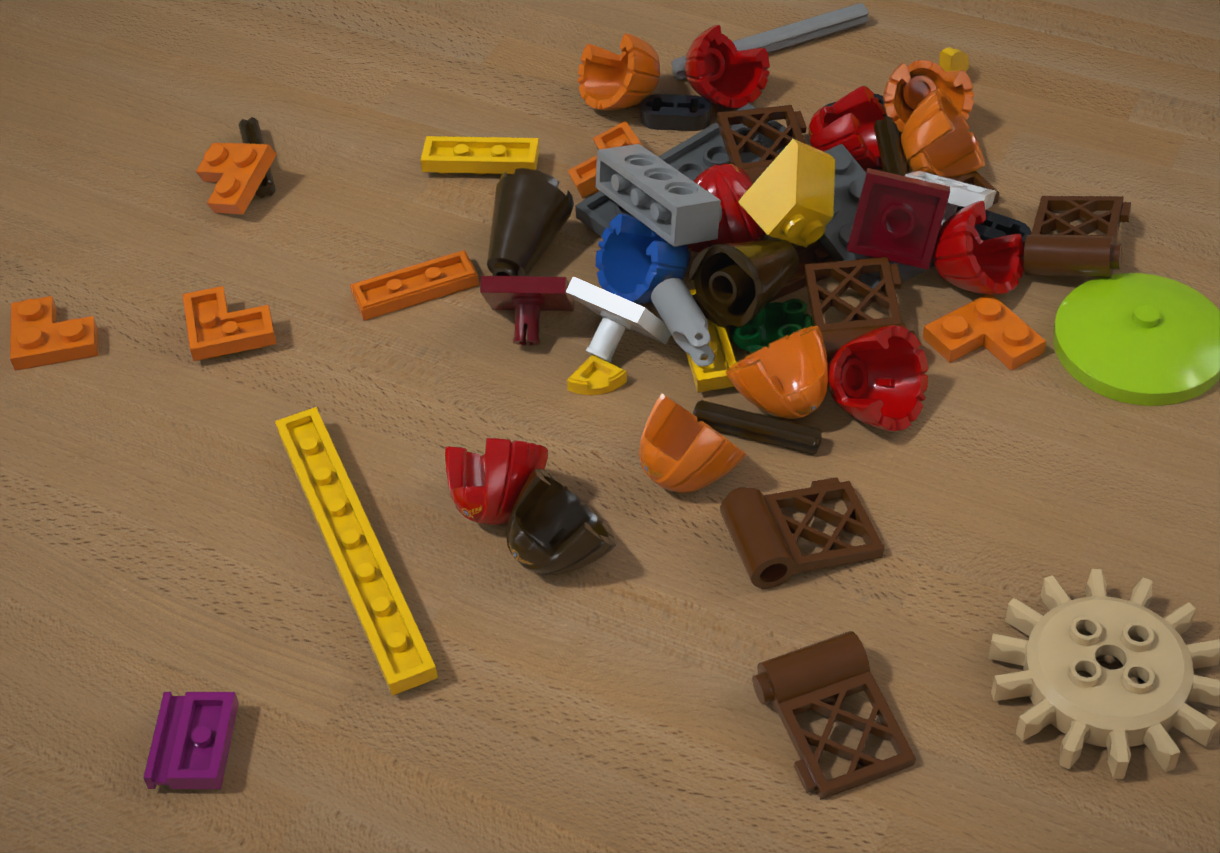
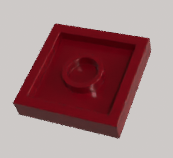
(898, 218)
(527, 297)

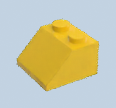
(794, 195)

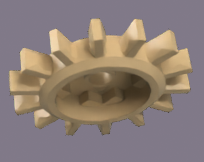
(1108, 706)

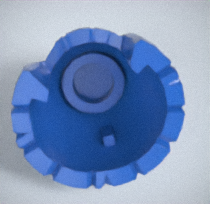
(637, 259)

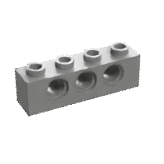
(658, 195)

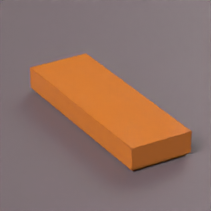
(414, 285)

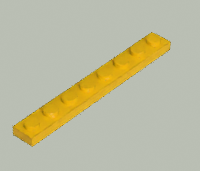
(356, 553)

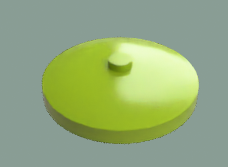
(1139, 339)

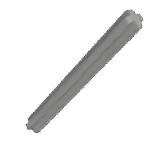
(794, 33)

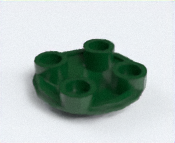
(772, 324)

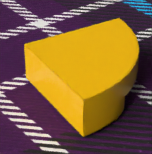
(953, 60)
(596, 377)

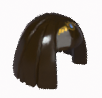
(552, 528)

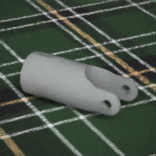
(683, 319)

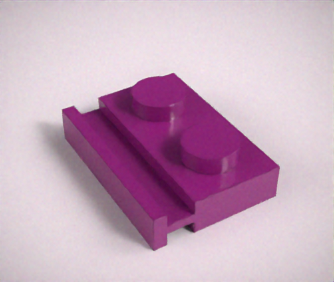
(191, 740)

